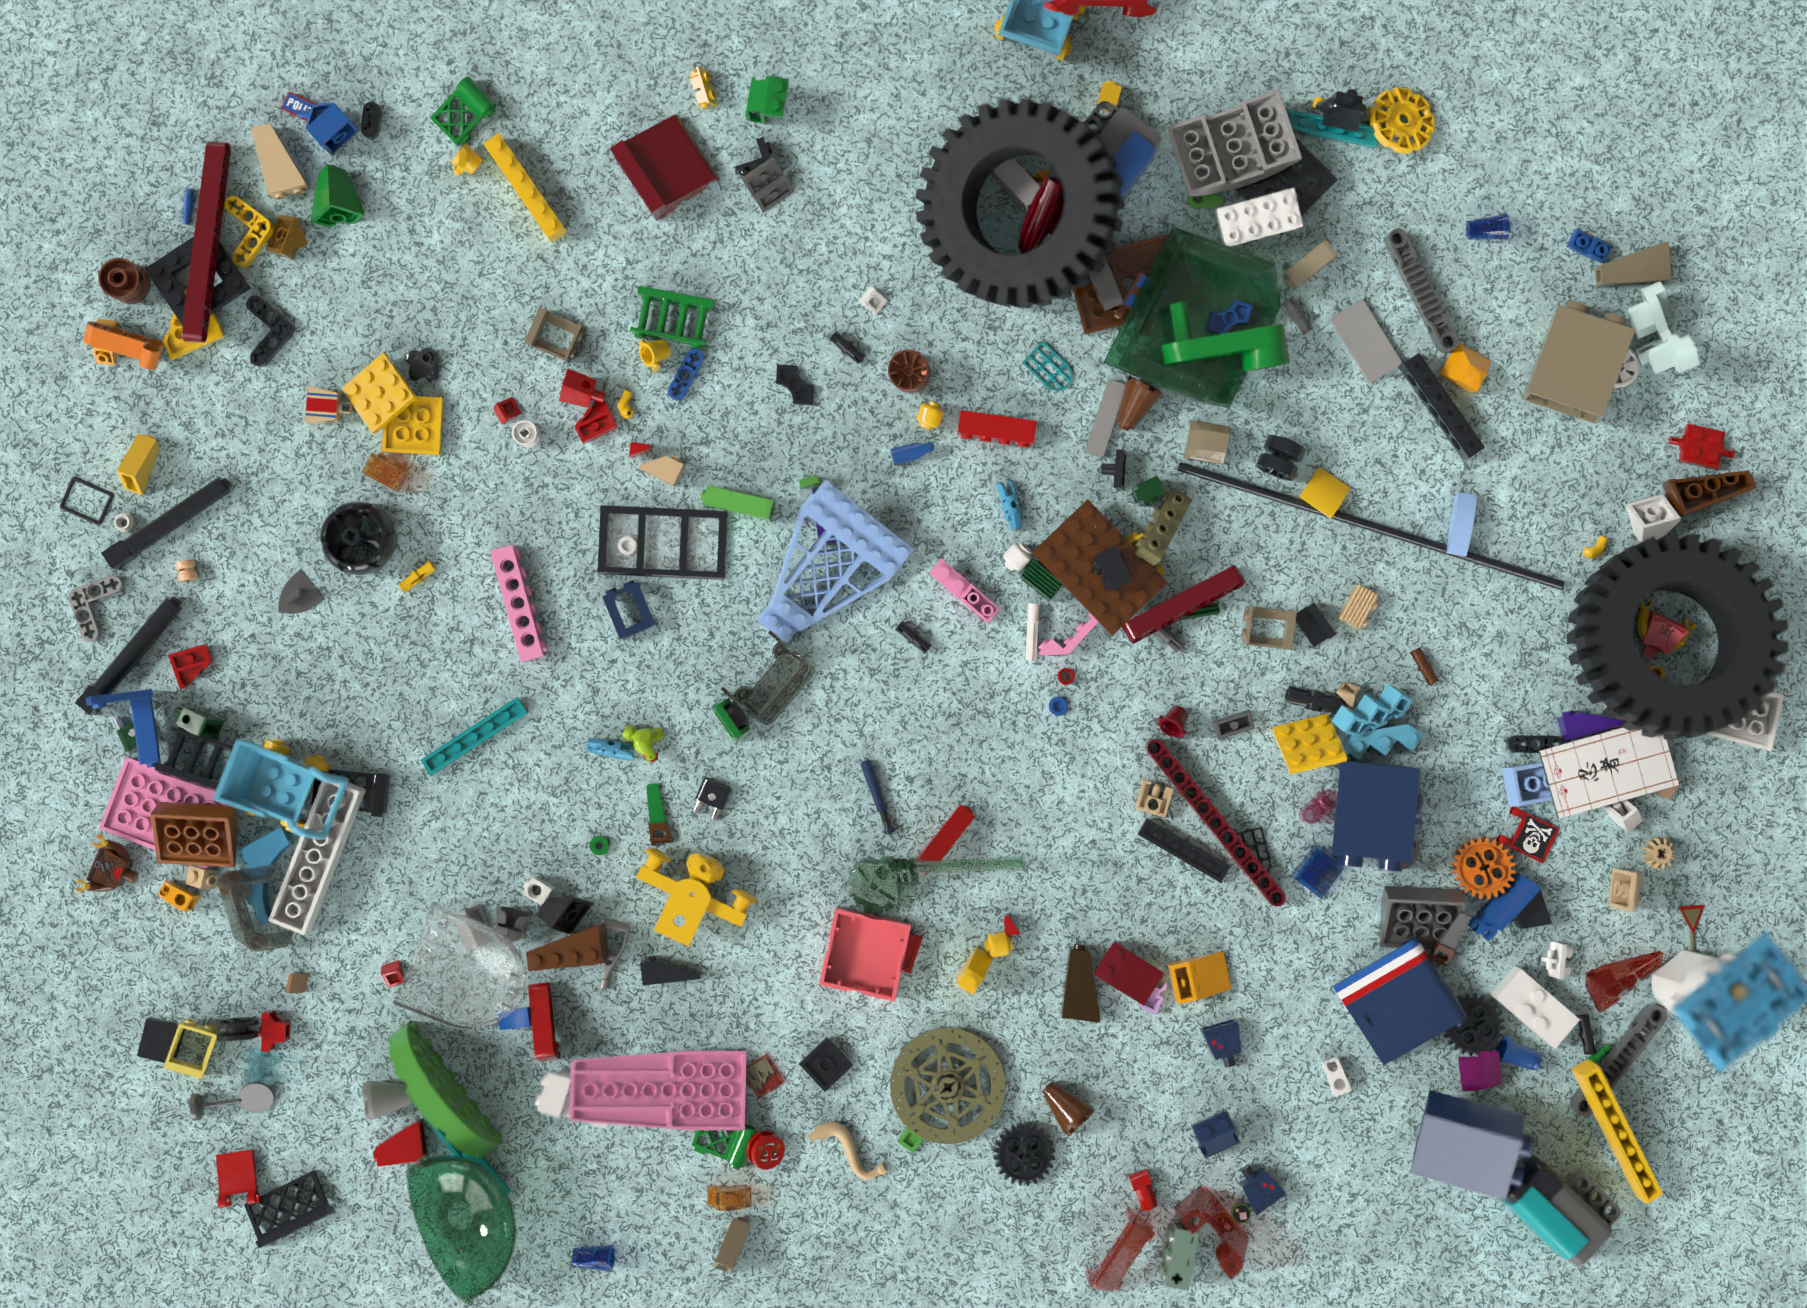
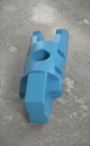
(1010, 504)
(611, 748)

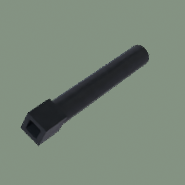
(127, 550)
(131, 653)

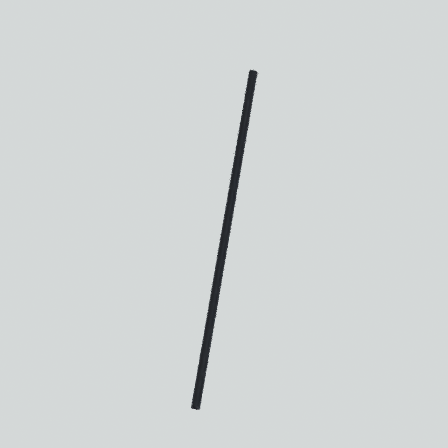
(1369, 525)

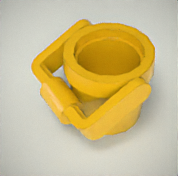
(466, 160)
(653, 353)

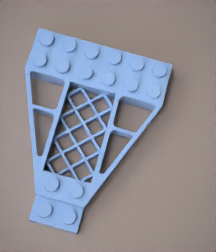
(856, 530)

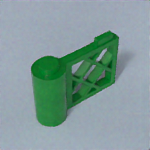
(477, 103)
(736, 1148)

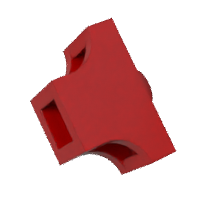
(273, 1030)

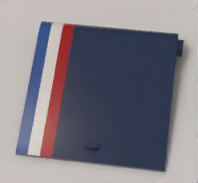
(1401, 1000)

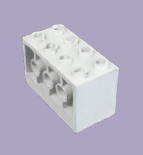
(1258, 218)

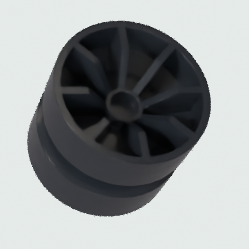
(1282, 453)

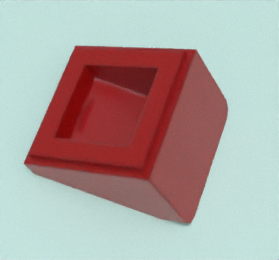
(506, 410)
(638, 448)
(1009, 926)
(392, 973)

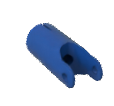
(910, 452)

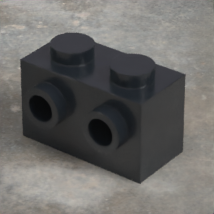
(1111, 568)

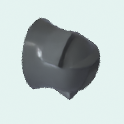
(512, 922)

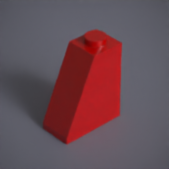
(403, 1146)

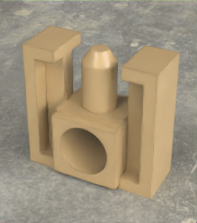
(1162, 804)

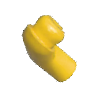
(624, 406)
(1596, 550)

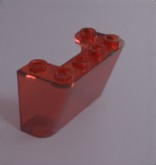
(1233, 1249)

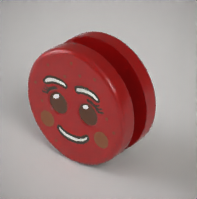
(765, 1150)

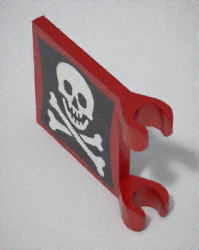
(1531, 837)

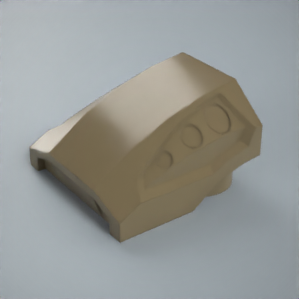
(1207, 442)

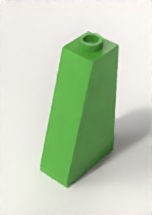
(738, 503)

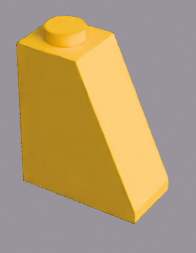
(138, 463)
(973, 970)

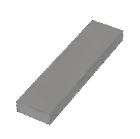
(1105, 418)

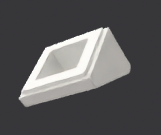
(873, 300)

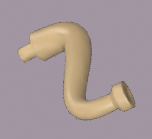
(843, 1134)

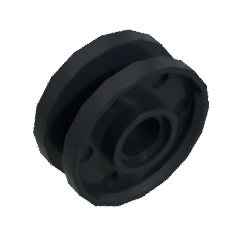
(237, 1029)

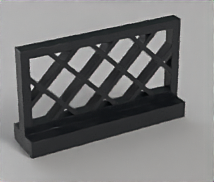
(298, 1222)

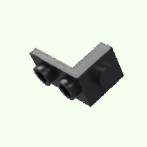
(765, 150)

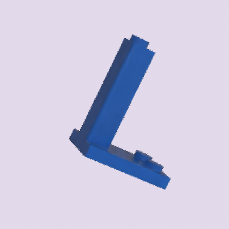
(142, 719)

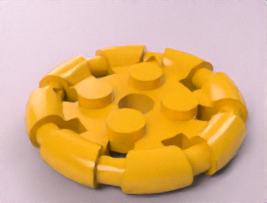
(1394, 127)

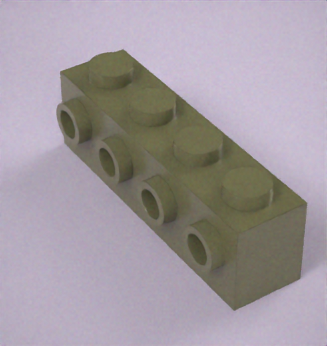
(1163, 526)

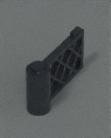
(376, 790)

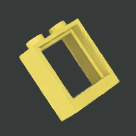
(187, 1067)

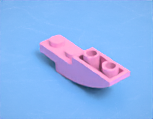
(964, 591)

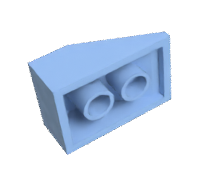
(1526, 784)

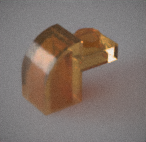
(729, 1198)

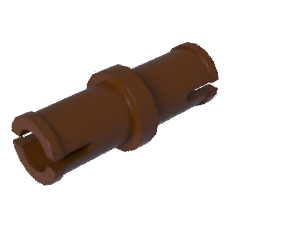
(1424, 666)

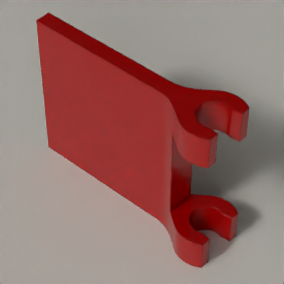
(237, 1175)

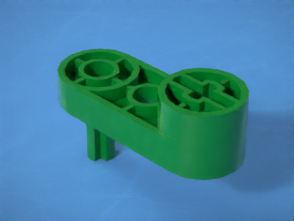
(1258, 346)

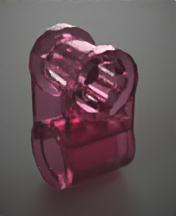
(1319, 805)

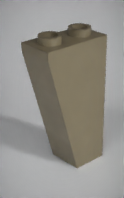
(1637, 268)

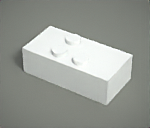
(1534, 1007)

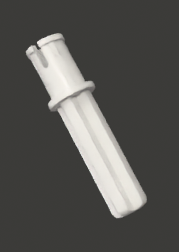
(1032, 631)

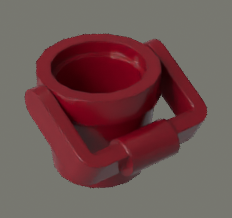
(1173, 722)

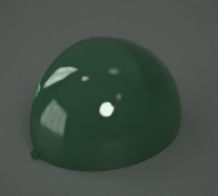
(462, 1222)

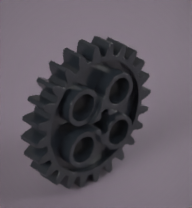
(1479, 1041)
(1041, 1151)

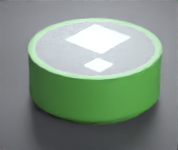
(1240, 1212)

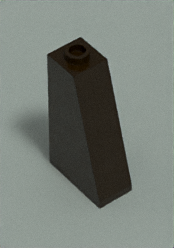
(1079, 990)

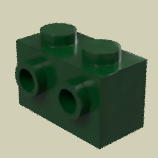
(1147, 491)

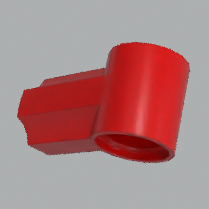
(1142, 1185)

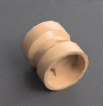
(186, 570)

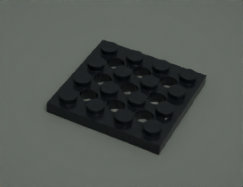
(1296, 180)

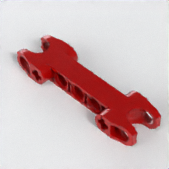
(1131, 8)

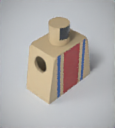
(325, 406)

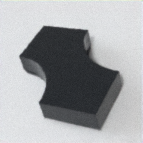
(801, 392)

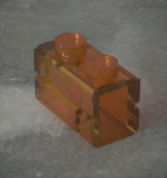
(386, 472)

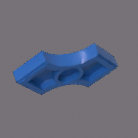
(1237, 314)

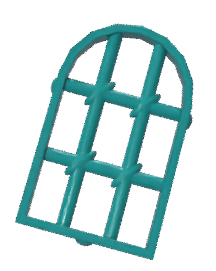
(1040, 367)

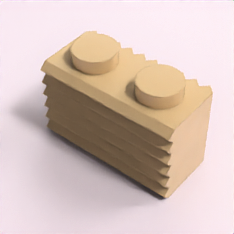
(1358, 607)

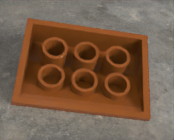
(195, 834)

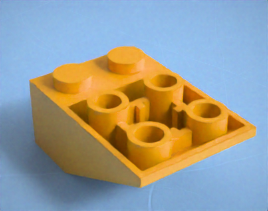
(1199, 977)

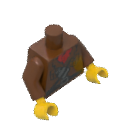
(109, 867)

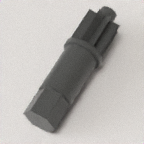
(1170, 639)

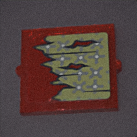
(763, 1076)

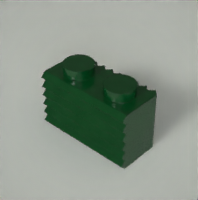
(1041, 580)

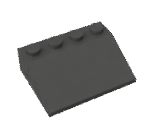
(1418, 913)

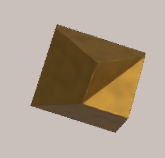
(286, 237)

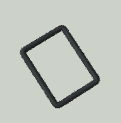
(79, 514)

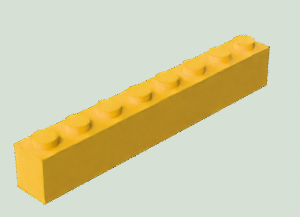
(1617, 1131)

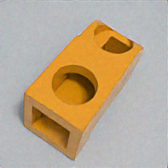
(178, 896)

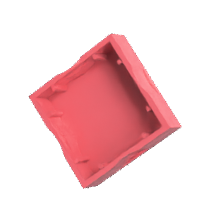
(865, 953)

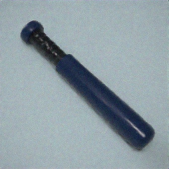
(873, 784)

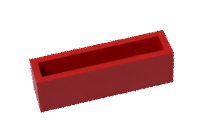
(996, 428)

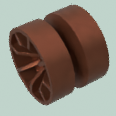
(124, 281)
(909, 371)

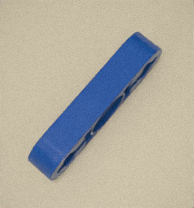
(674, 384)

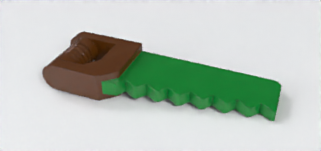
(656, 815)

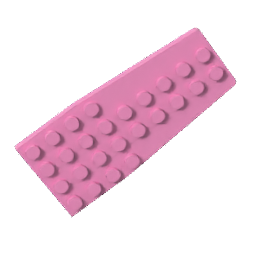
(661, 1090)

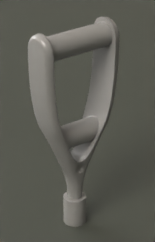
(613, 957)

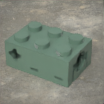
(1179, 1255)

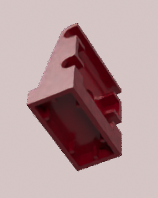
(664, 165)

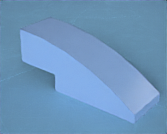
(1461, 523)

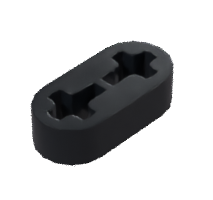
(366, 120)

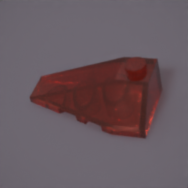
(1612, 979)

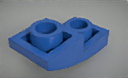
(1589, 247)
(517, 1019)

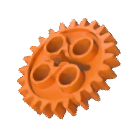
(1499, 861)

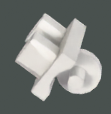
(1556, 960)

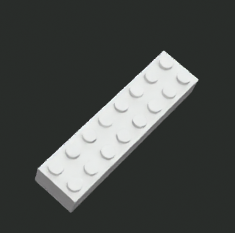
(315, 859)

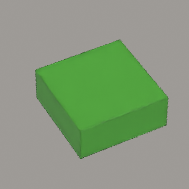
(809, 482)
(909, 1140)

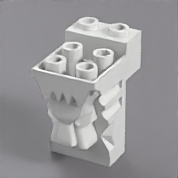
(556, 1095)

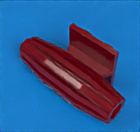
(1042, 215)

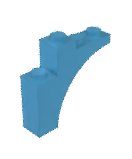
(263, 853)

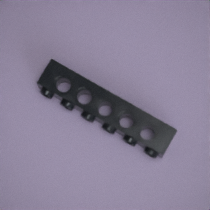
(1441, 407)

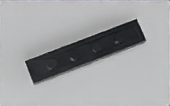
(1183, 850)

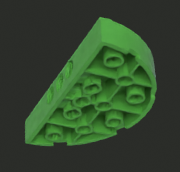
(439, 1094)

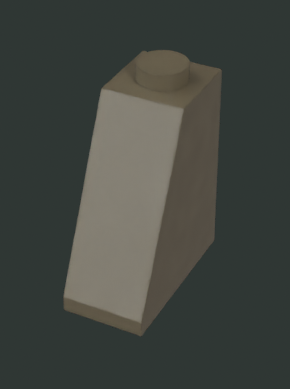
(1309, 265)
(732, 1244)

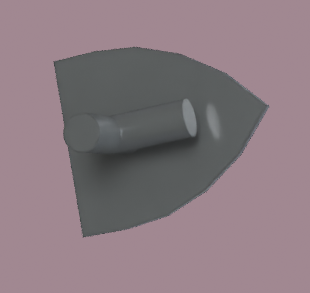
(299, 595)

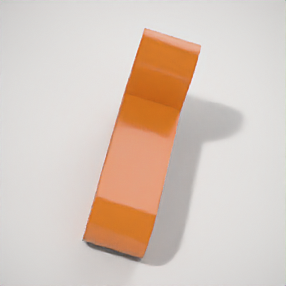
(123, 342)

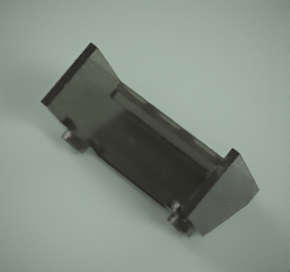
(776, 686)
(234, 890)

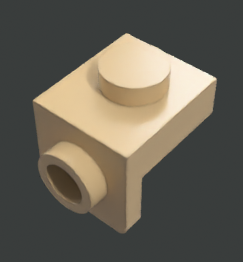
(201, 877)

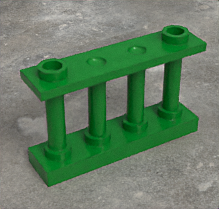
(666, 299)

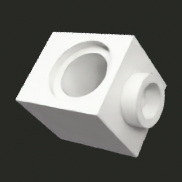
(546, 888)

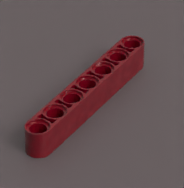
(1183, 604)

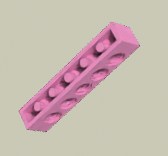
(500, 558)

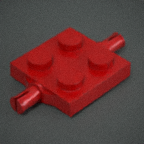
(1701, 446)

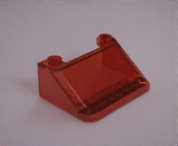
(1122, 1254)

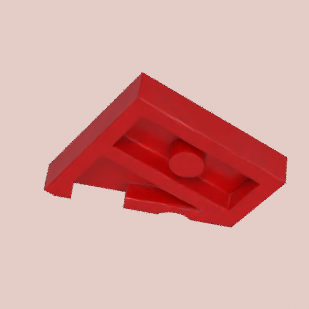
(595, 422)
(190, 663)

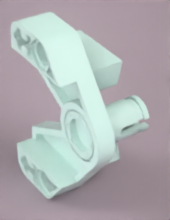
(1668, 349)

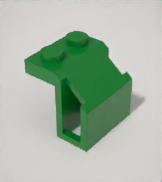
(767, 97)

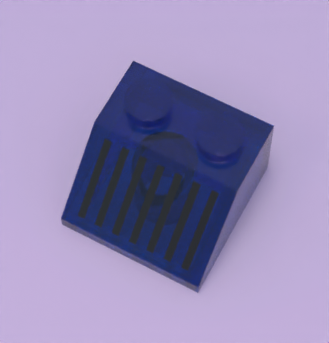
(1317, 872)

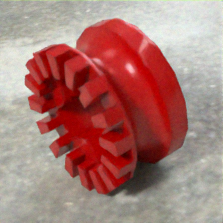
(1071, 674)

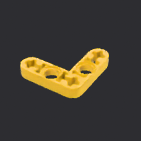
(255, 226)

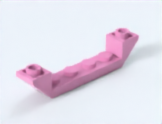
(1052, 648)

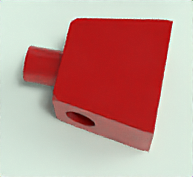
(579, 389)

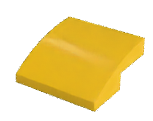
(1324, 492)

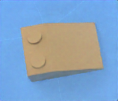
(1625, 889)

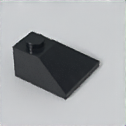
(564, 912)

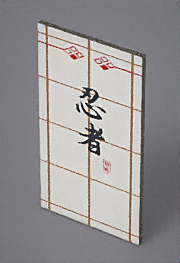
(1606, 770)

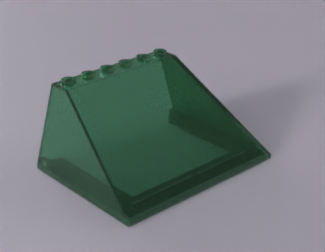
(1209, 281)

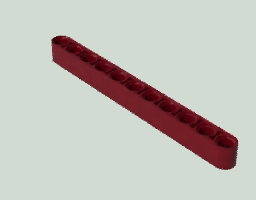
(206, 242)
(1223, 826)

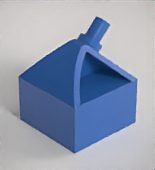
(328, 125)

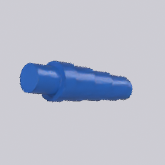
(188, 201)

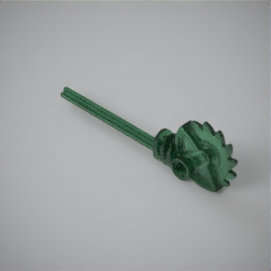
(878, 887)

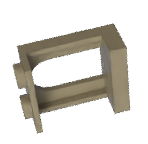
(543, 316)
(1288, 617)

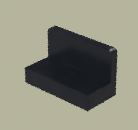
(1314, 624)

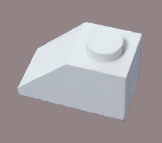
(1624, 814)

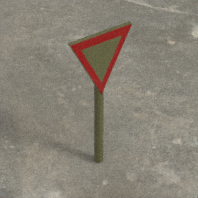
(1691, 915)

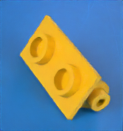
(701, 79)

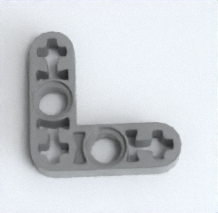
(87, 598)

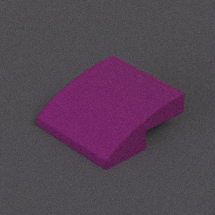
(1480, 1071)

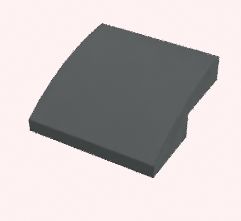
(767, 184)

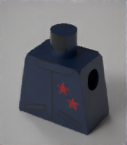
(1223, 1040)
(1260, 1188)

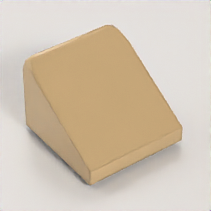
(1349, 693)

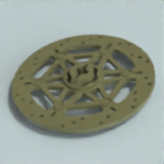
(919, 1108)

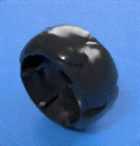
(351, 514)

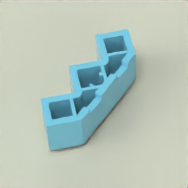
(1373, 712)
(1382, 740)

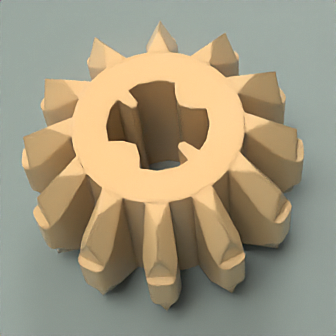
(1652, 853)

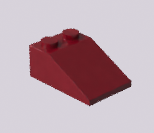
(1128, 973)

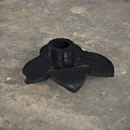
(421, 367)

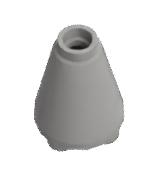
(384, 1098)

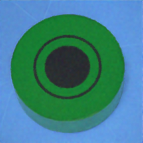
(599, 845)

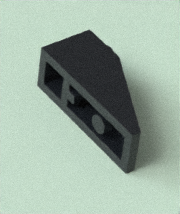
(664, 971)

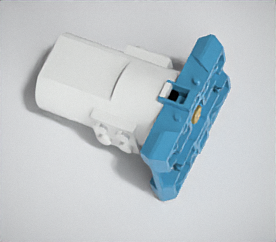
(1731, 998)

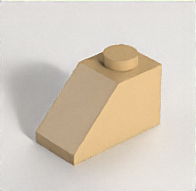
(665, 469)

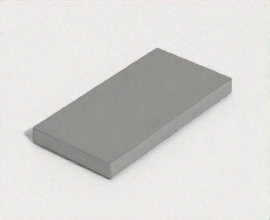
(1365, 341)

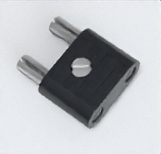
(713, 794)

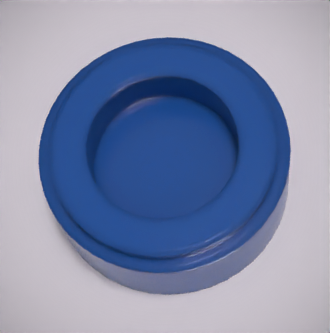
(1058, 706)

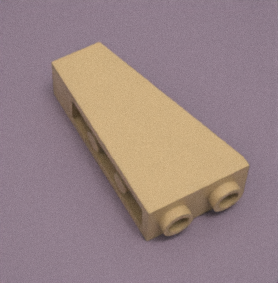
(277, 164)

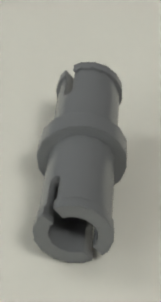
(1297, 316)

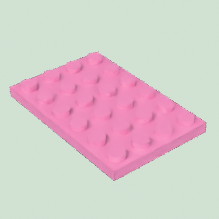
(136, 796)

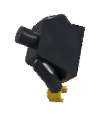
(1343, 110)

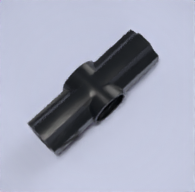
(1313, 700)

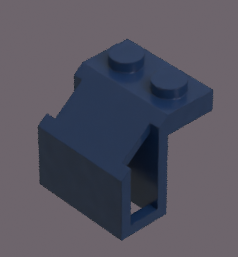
(1215, 1133)

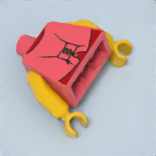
(1661, 632)

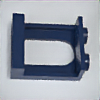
(635, 589)

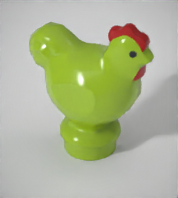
(644, 740)

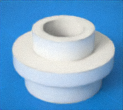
(118, 522)

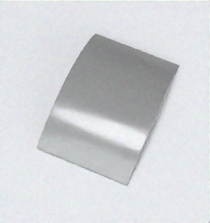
(1235, 145)

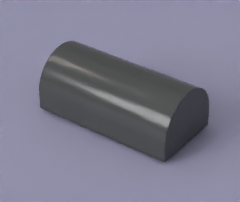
(1233, 724)

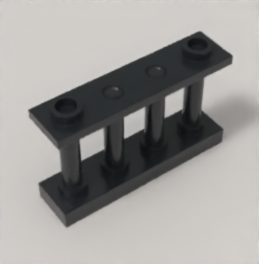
(187, 773)

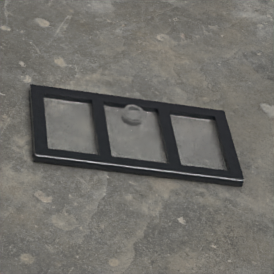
(662, 542)

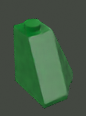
(335, 198)

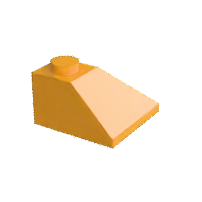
(1465, 368)

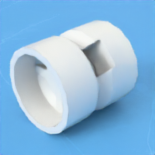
(526, 434)

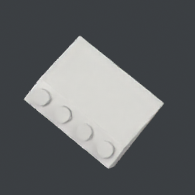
(1758, 728)

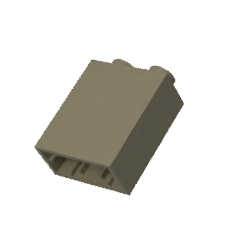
(1579, 362)

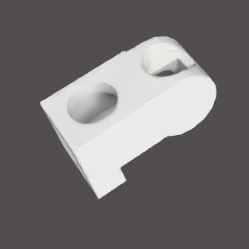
(1336, 1077)

